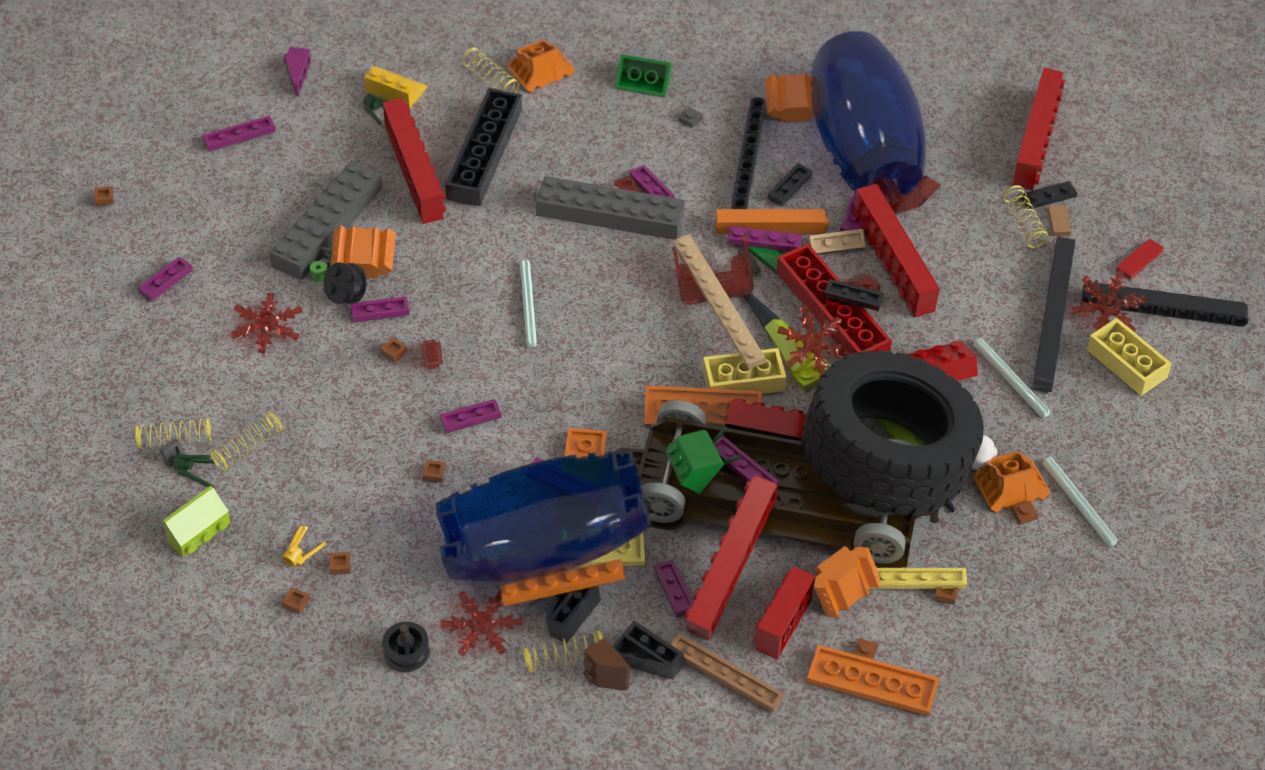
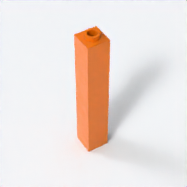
(779, 220)

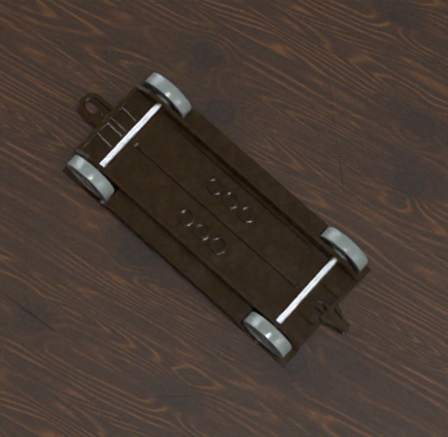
(804, 503)

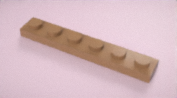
(728, 674)

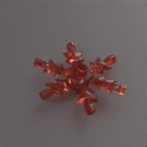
(1110, 298)
(266, 322)
(813, 341)
(481, 623)

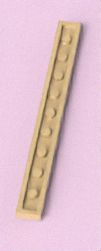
(719, 302)

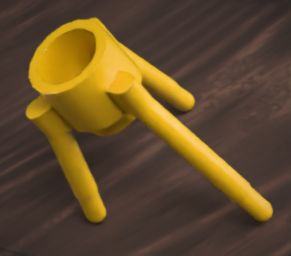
(293, 553)

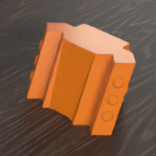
(539, 65)
(789, 97)
(365, 247)
(1010, 481)
(845, 579)

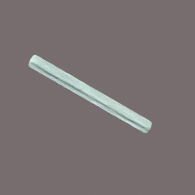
(528, 304)
(1024, 391)
(1080, 502)

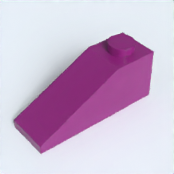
(297, 64)

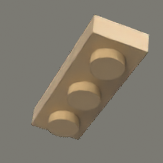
(837, 241)

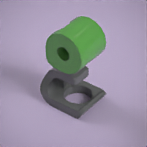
(319, 268)

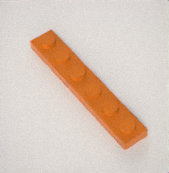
(562, 582)

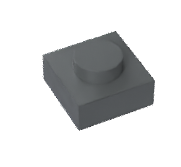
(690, 117)
(170, 450)

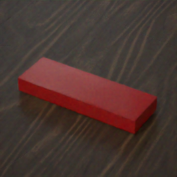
(1140, 258)

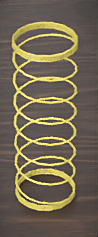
(497, 67)
(1034, 233)
(138, 432)
(226, 466)
(528, 658)

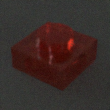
(626, 183)

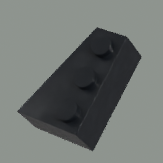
(570, 611)
(649, 652)

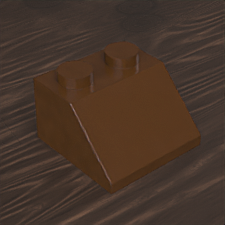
(606, 666)

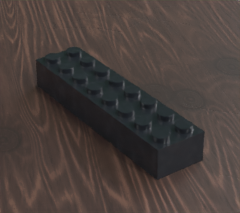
(483, 147)

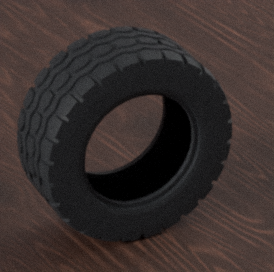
(883, 471)

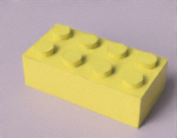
(1129, 356)
(731, 373)

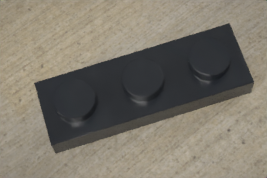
(790, 184)
(1049, 195)
(854, 295)

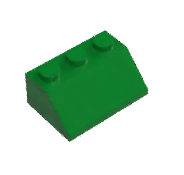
(644, 75)
(694, 459)

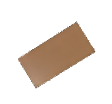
(1059, 220)

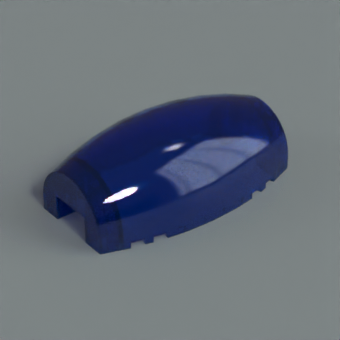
(867, 112)
(543, 518)

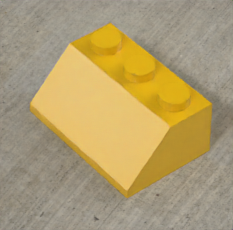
(392, 85)

